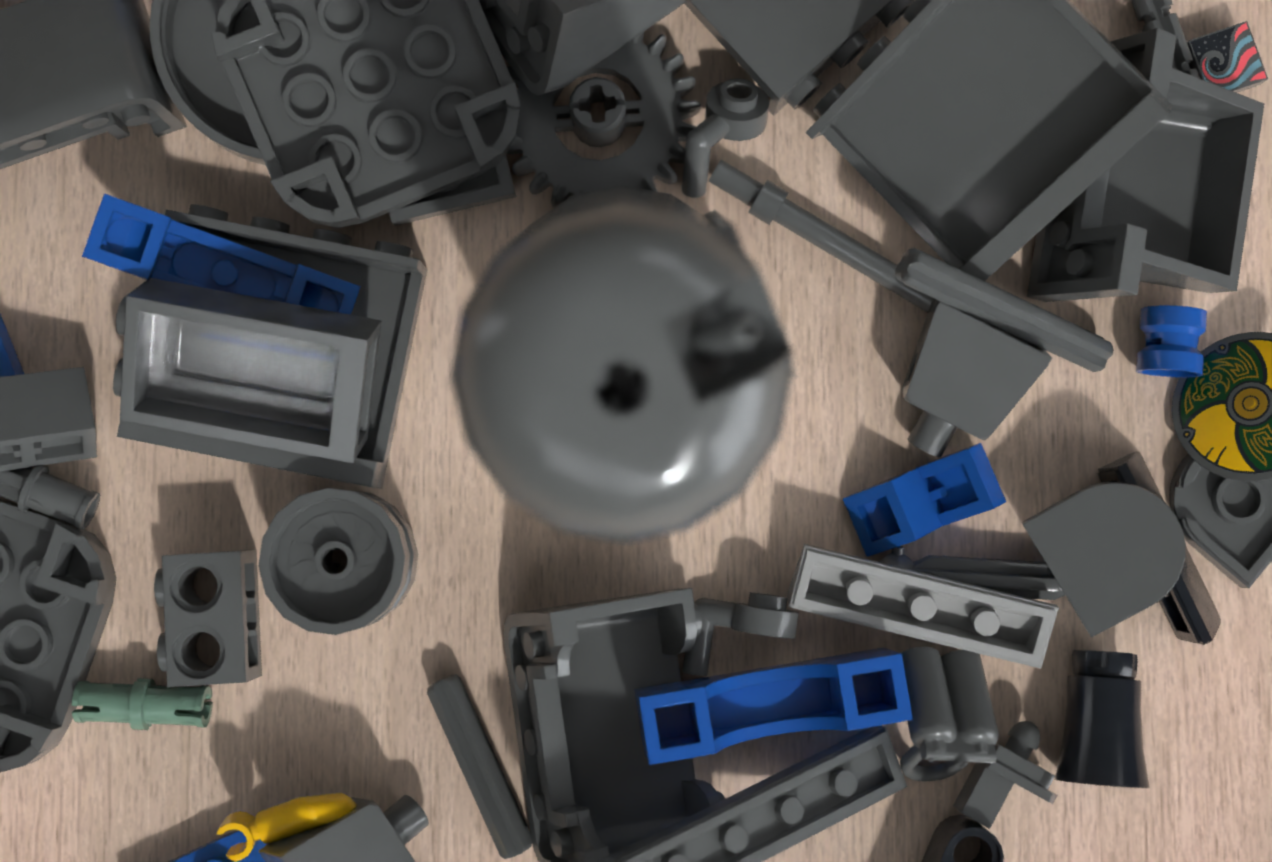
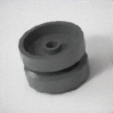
(300, 569)

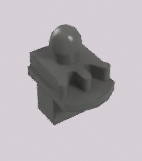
(991, 782)

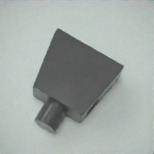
(966, 377)

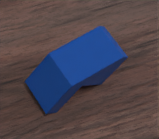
(924, 500)

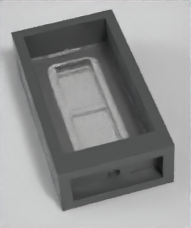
(246, 369)

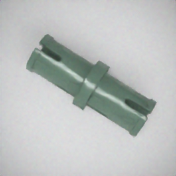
(142, 704)

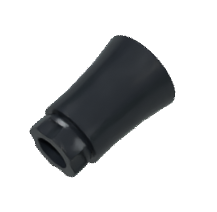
(1103, 722)

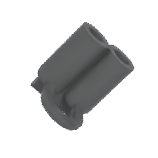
(949, 713)

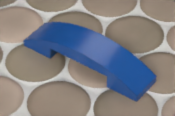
(167, 250)

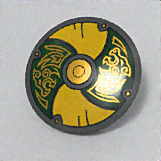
(1228, 410)

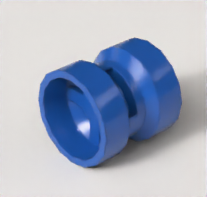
(1171, 341)

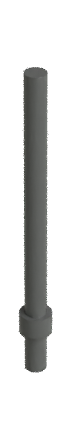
(770, 203)

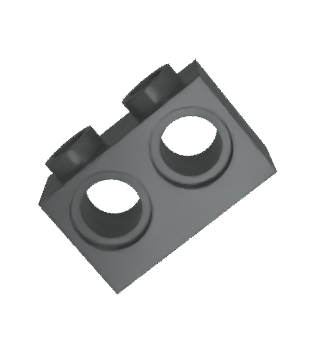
(229, 617)

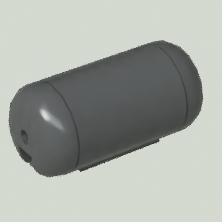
(622, 366)

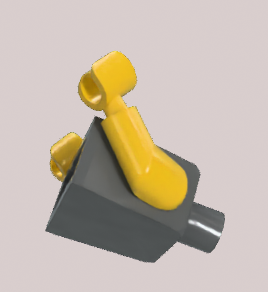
(328, 830)

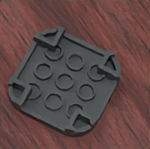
(367, 99)
(52, 617)

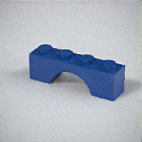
(807, 695)

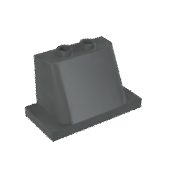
(1169, 205)

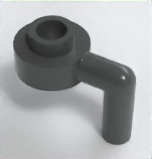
(733, 112)
(761, 616)

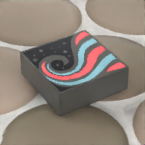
(1228, 58)

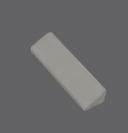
(922, 606)

